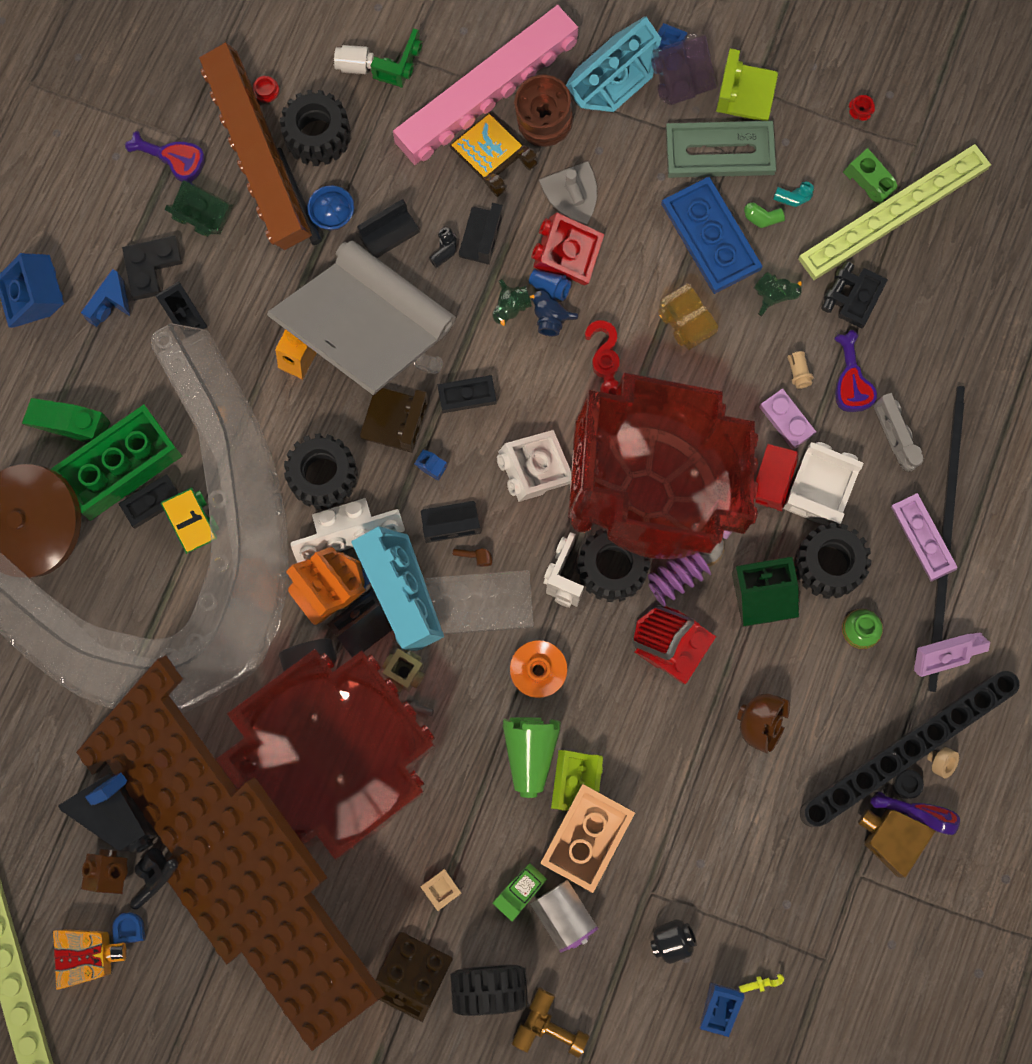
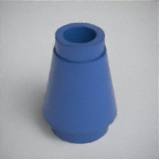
(554, 284)

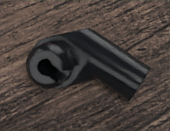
(447, 247)

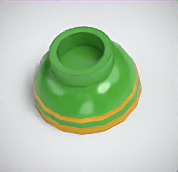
(862, 628)

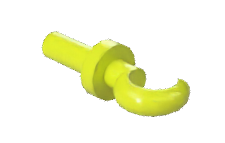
(760, 984)

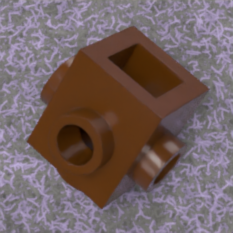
(104, 872)

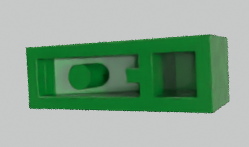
(65, 419)

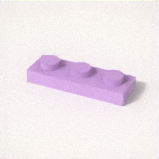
(924, 537)

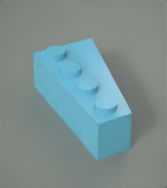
(399, 586)

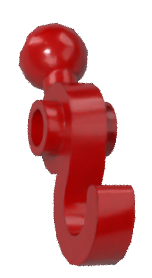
(605, 361)

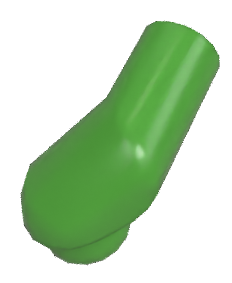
(761, 217)

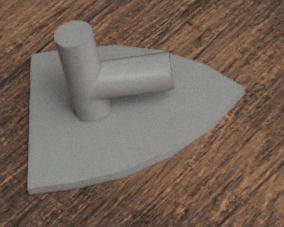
(572, 192)

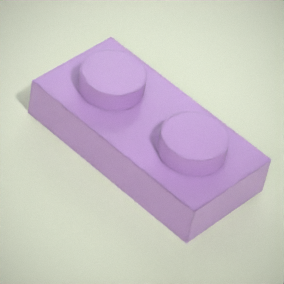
(787, 419)

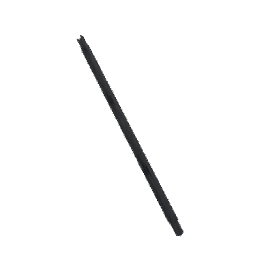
(947, 526)

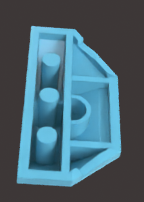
(616, 68)

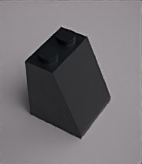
(112, 820)

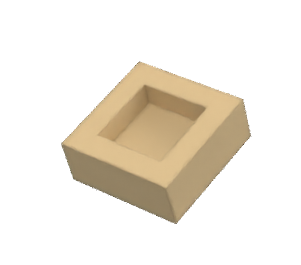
(441, 889)

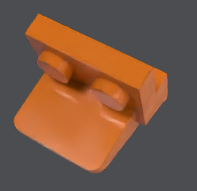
(325, 583)

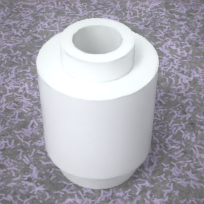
(353, 59)

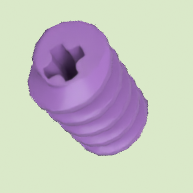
(676, 575)

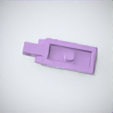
(949, 653)

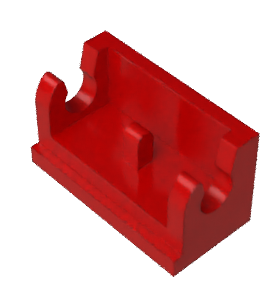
(775, 476)

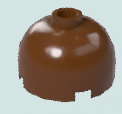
(763, 720)

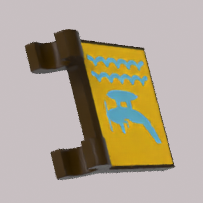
(490, 149)

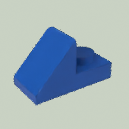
(109, 294)

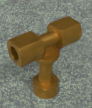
(539, 1023)

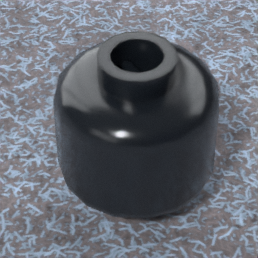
(673, 941)

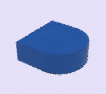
(128, 928)

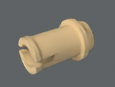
(800, 370)

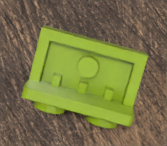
(571, 772)

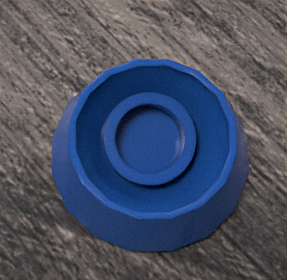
(330, 207)

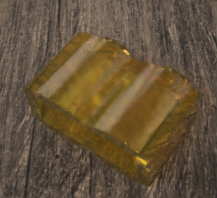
(688, 317)

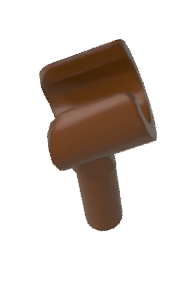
(482, 556)

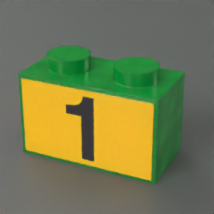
(189, 518)

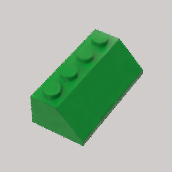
(118, 462)

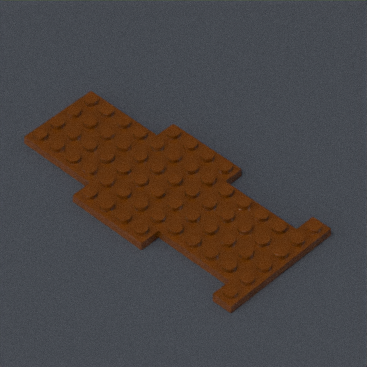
(236, 858)

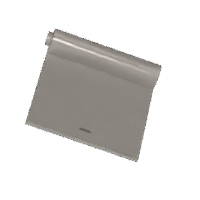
(364, 318)

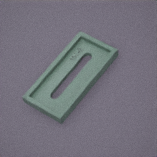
(720, 134)

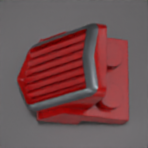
(671, 642)

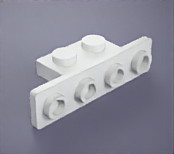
(341, 526)

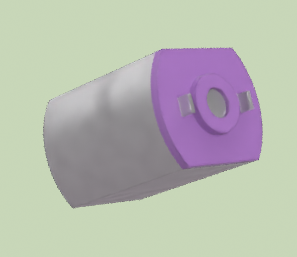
(564, 917)

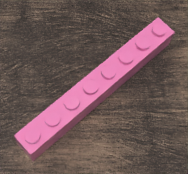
(486, 85)

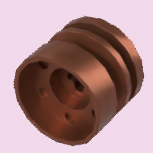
(544, 98)

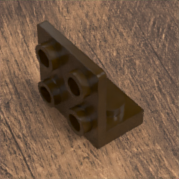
(395, 419)
(412, 976)

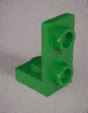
(393, 73)

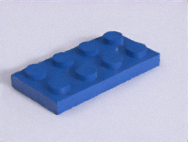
(711, 235)

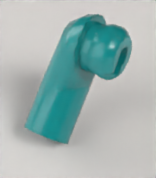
(796, 197)

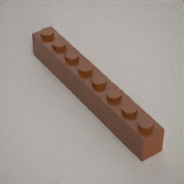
(254, 146)

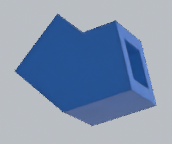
(431, 464)

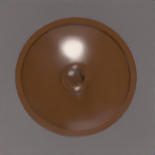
(37, 518)

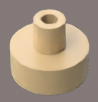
(944, 761)

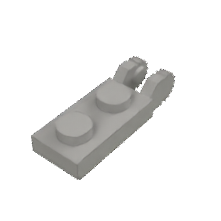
(898, 433)

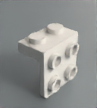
(564, 590)

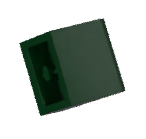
(766, 591)

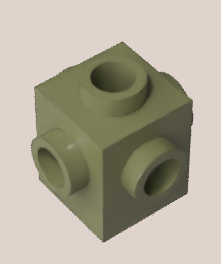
(400, 660)

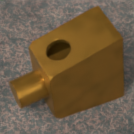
(895, 839)

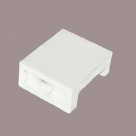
(823, 484)

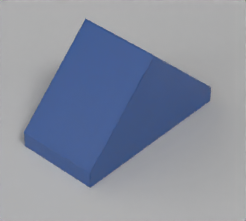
(721, 1009)

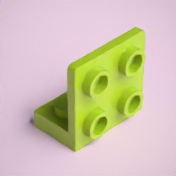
(746, 89)

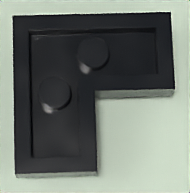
(144, 260)

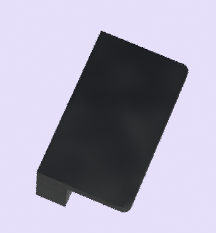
(387, 229)
(481, 233)
(450, 521)
(361, 624)

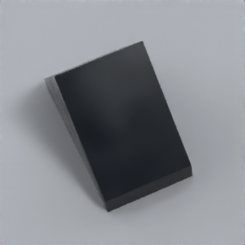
(180, 307)

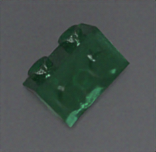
(199, 209)

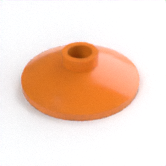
(541, 654)

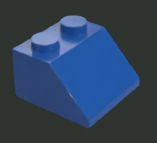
(29, 289)

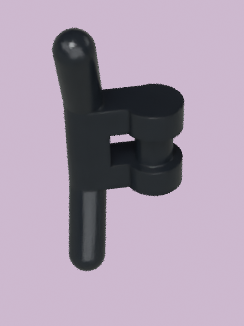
(155, 872)

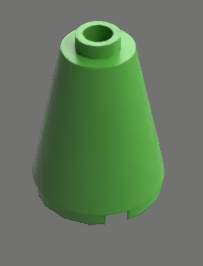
(530, 752)

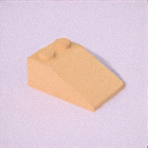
(587, 838)

